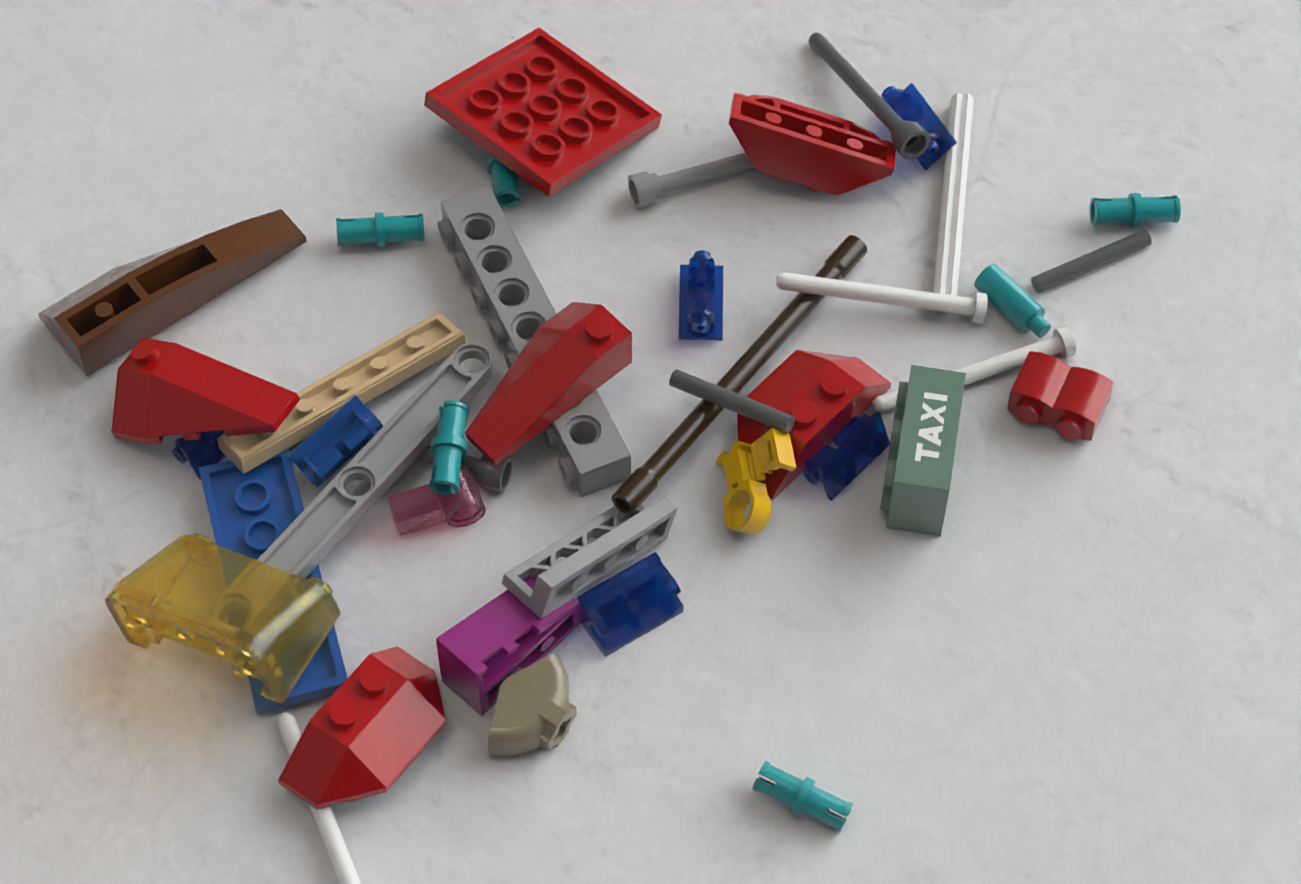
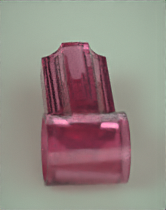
(423, 508)

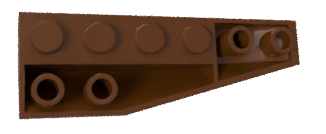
(160, 289)

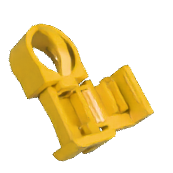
(744, 469)

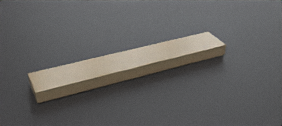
(364, 377)

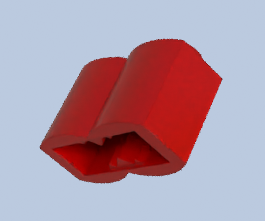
(1060, 396)

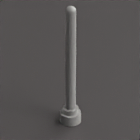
(646, 187)

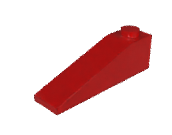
(551, 375)
(180, 391)

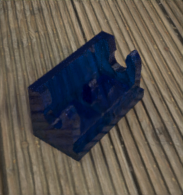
(630, 604)

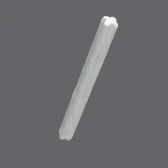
(953, 196)

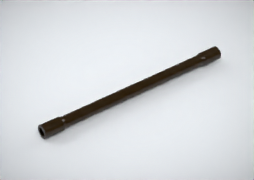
(646, 478)

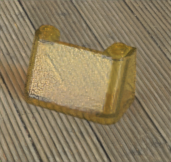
(228, 609)

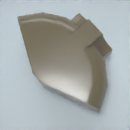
(532, 709)

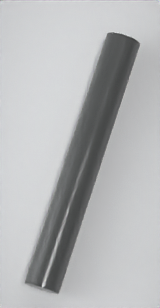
(1091, 261)
(732, 401)

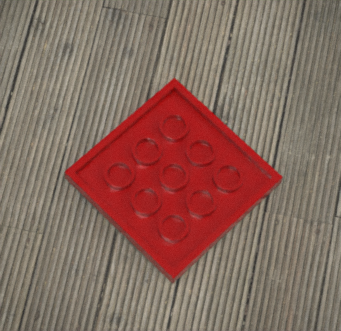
(542, 111)

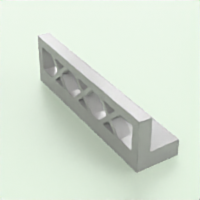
(590, 562)

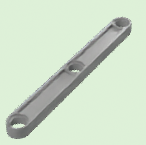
(378, 464)

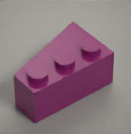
(498, 643)

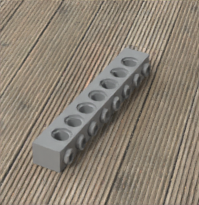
(481, 217)

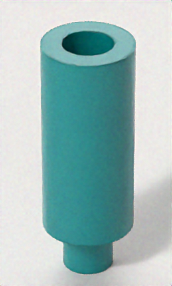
(1012, 300)

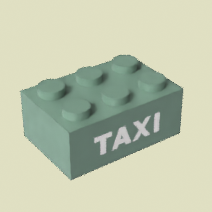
(922, 450)

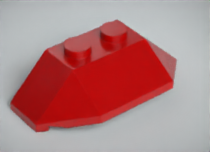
(808, 145)
(821, 395)
(366, 731)

